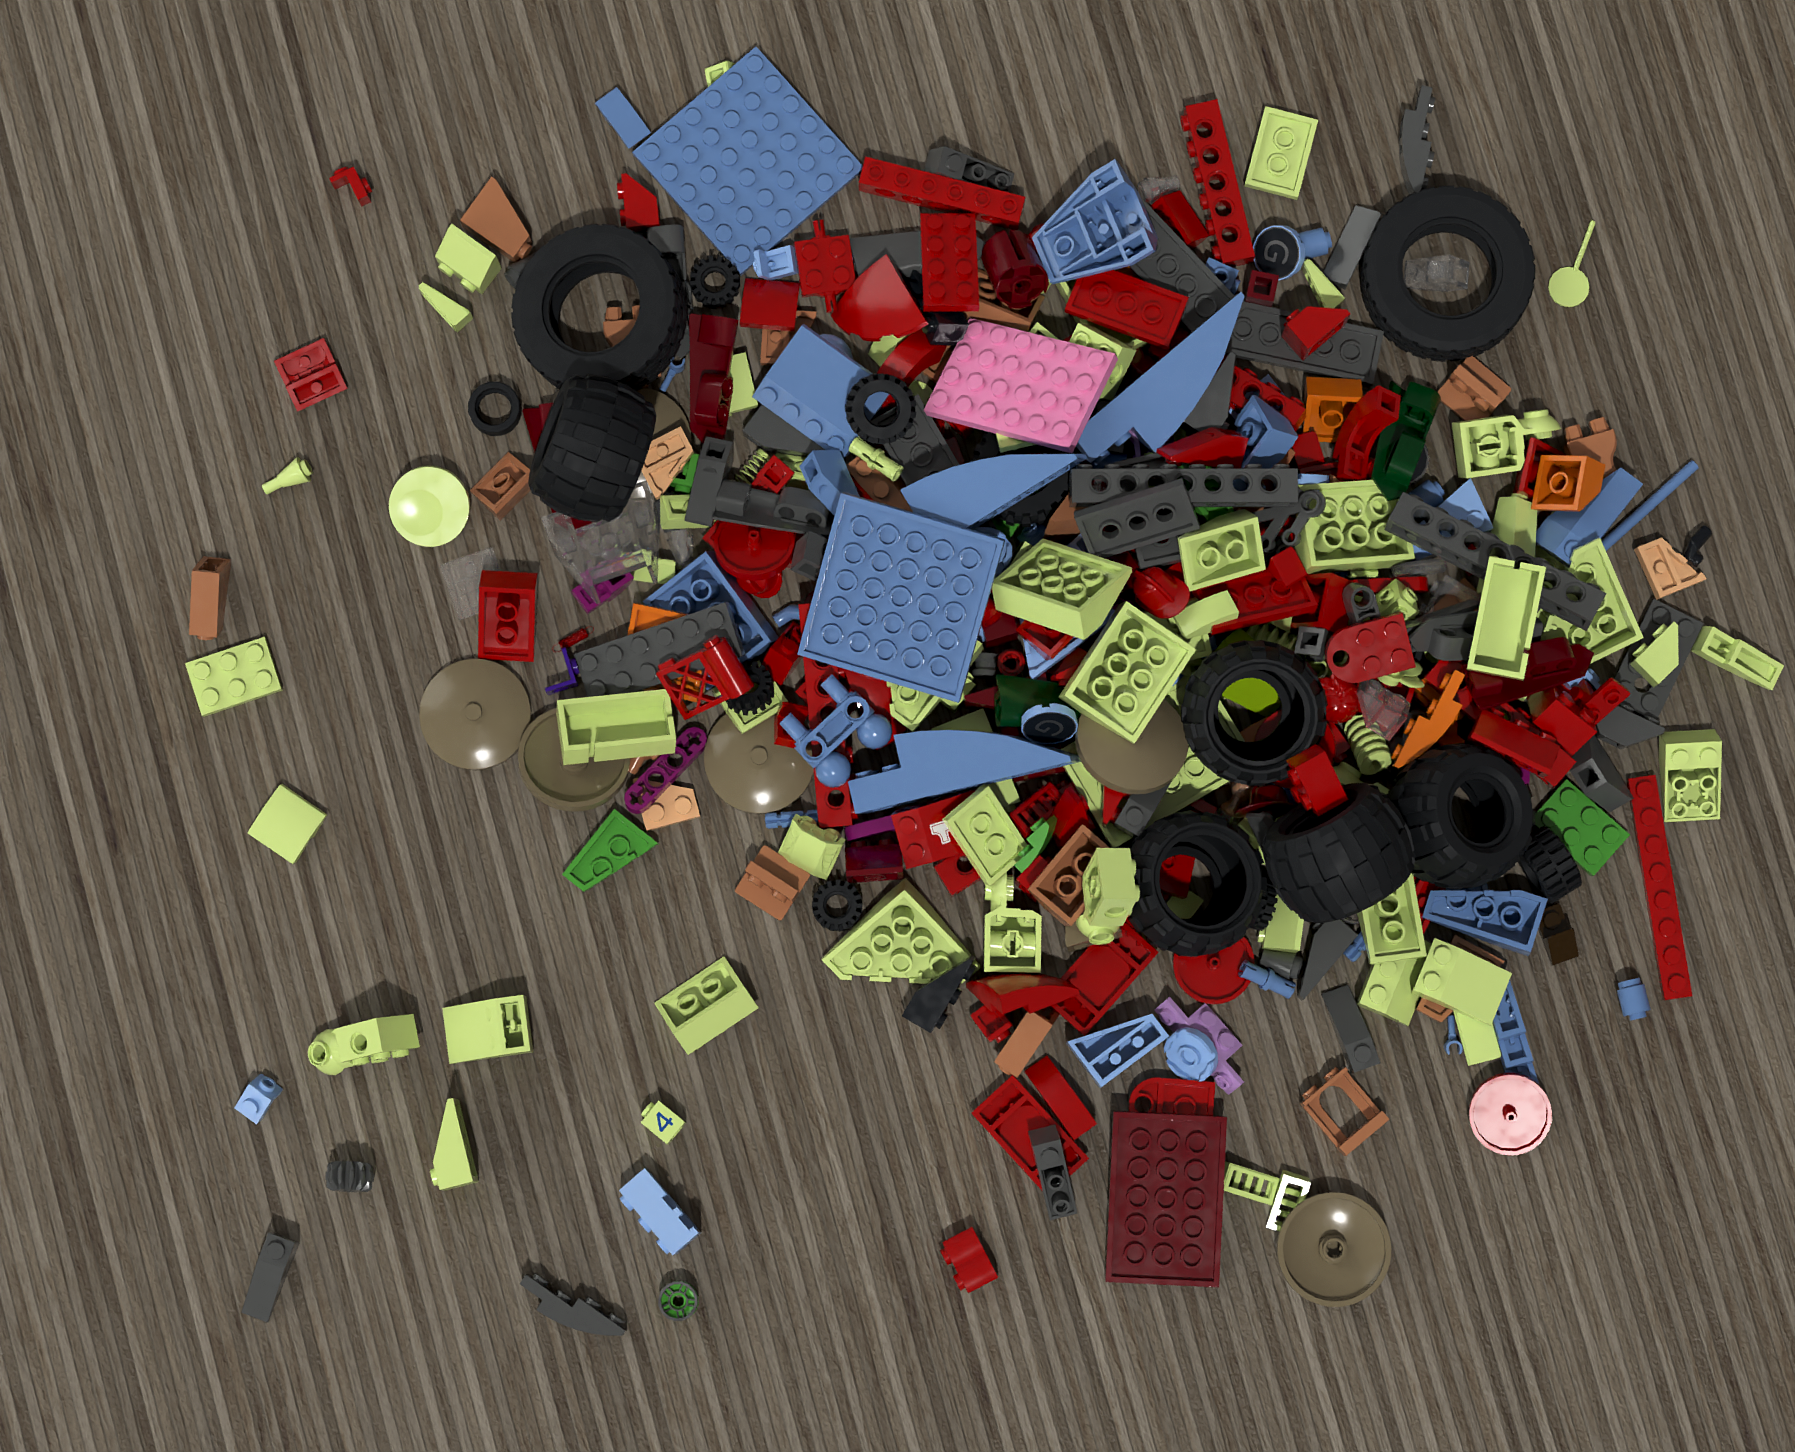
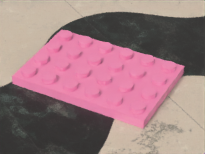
(1021, 385)

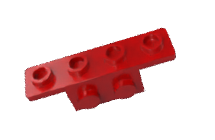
(1602, 700)

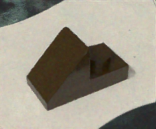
(1556, 935)

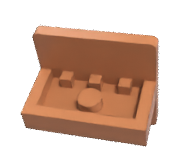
(1473, 390)
(772, 883)

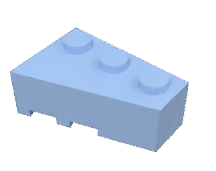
(1463, 505)
(1117, 1047)
(658, 1212)

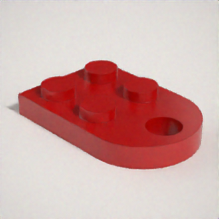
(1372, 649)
(1175, 1096)

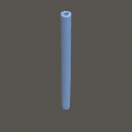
(1649, 504)

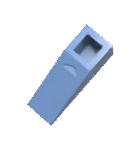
(827, 477)

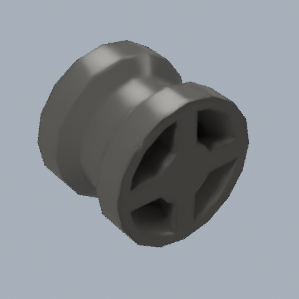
(986, 666)

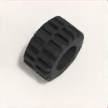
(880, 433)
(1550, 866)

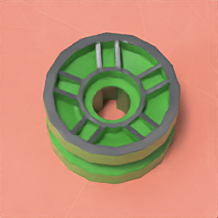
(666, 1298)

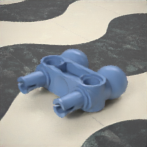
(833, 767)

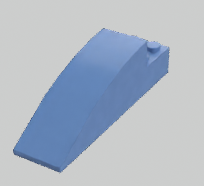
(1165, 393)
(986, 487)
(948, 763)

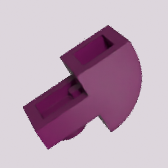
(606, 591)

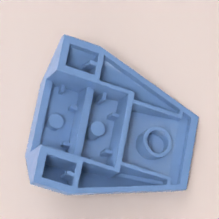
(1096, 228)

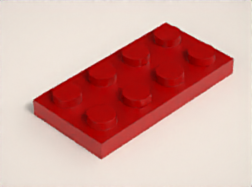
(949, 262)
(1128, 306)
(1261, 600)

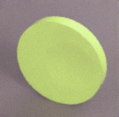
(429, 506)

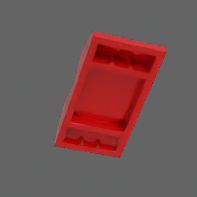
(1102, 977)
(1009, 1117)

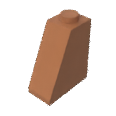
(496, 223)
(208, 597)
(1025, 1040)

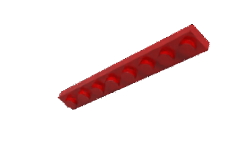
(1659, 888)

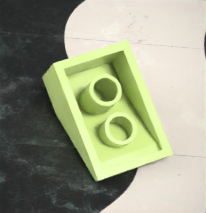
(1222, 550)
(1394, 926)
(1461, 982)
(453, 1154)

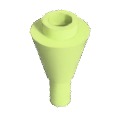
(295, 473)

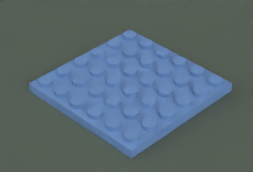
(748, 160)
(900, 597)

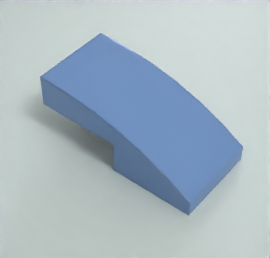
(622, 117)

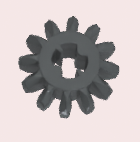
(349, 1176)

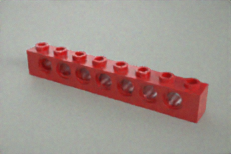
(828, 814)

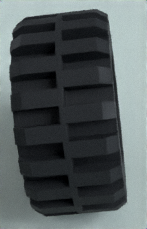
(1035, 507)

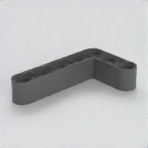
(1368, 608)

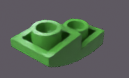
(1038, 841)

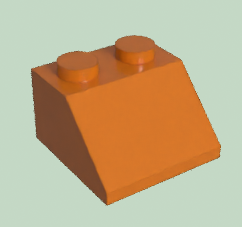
(1329, 404)
(1566, 482)

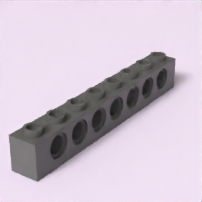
(1284, 479)
(1453, 550)

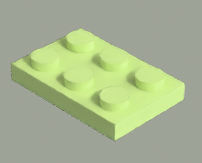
(1281, 153)
(233, 676)
(985, 834)

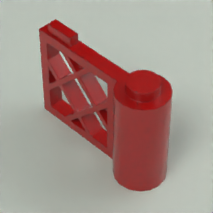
(720, 664)

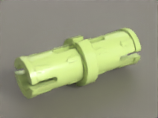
(876, 458)

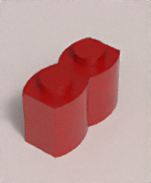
(969, 1260)

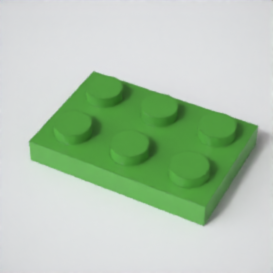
(1581, 826)

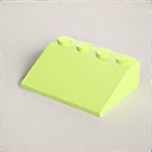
(1351, 530)
(1060, 588)
(1127, 672)

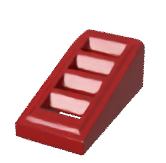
(1025, 831)

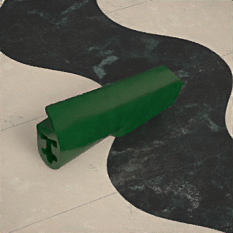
(1404, 439)
(1019, 694)

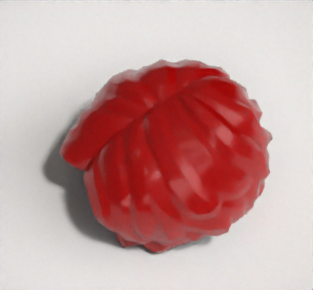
(1341, 699)

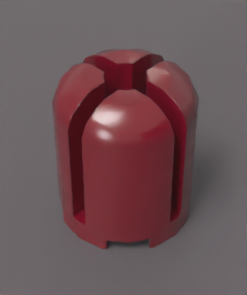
(1014, 268)

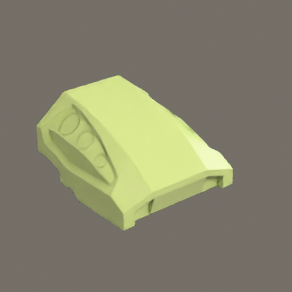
(811, 846)

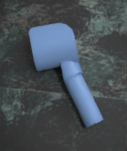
(673, 369)
(1452, 1036)

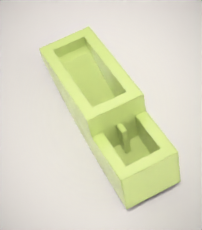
(1737, 657)

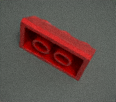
(1514, 742)

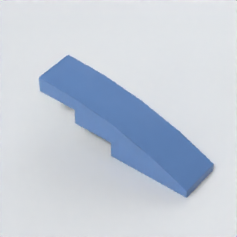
(1511, 1037)

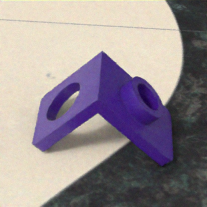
(573, 670)

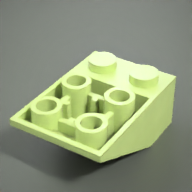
(1690, 775)
(488, 1029)

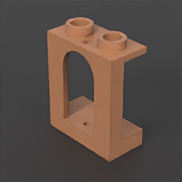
(1343, 1080)

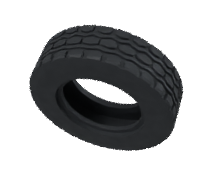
(1467, 215)
(569, 261)

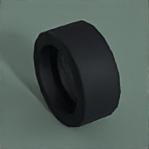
(484, 390)

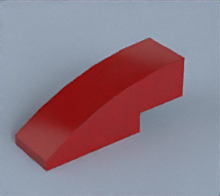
(1060, 1098)

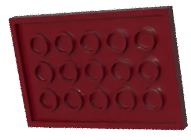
(1166, 1199)

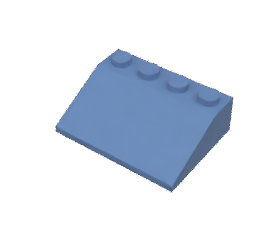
(811, 390)
(707, 585)

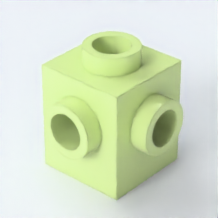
(1397, 598)

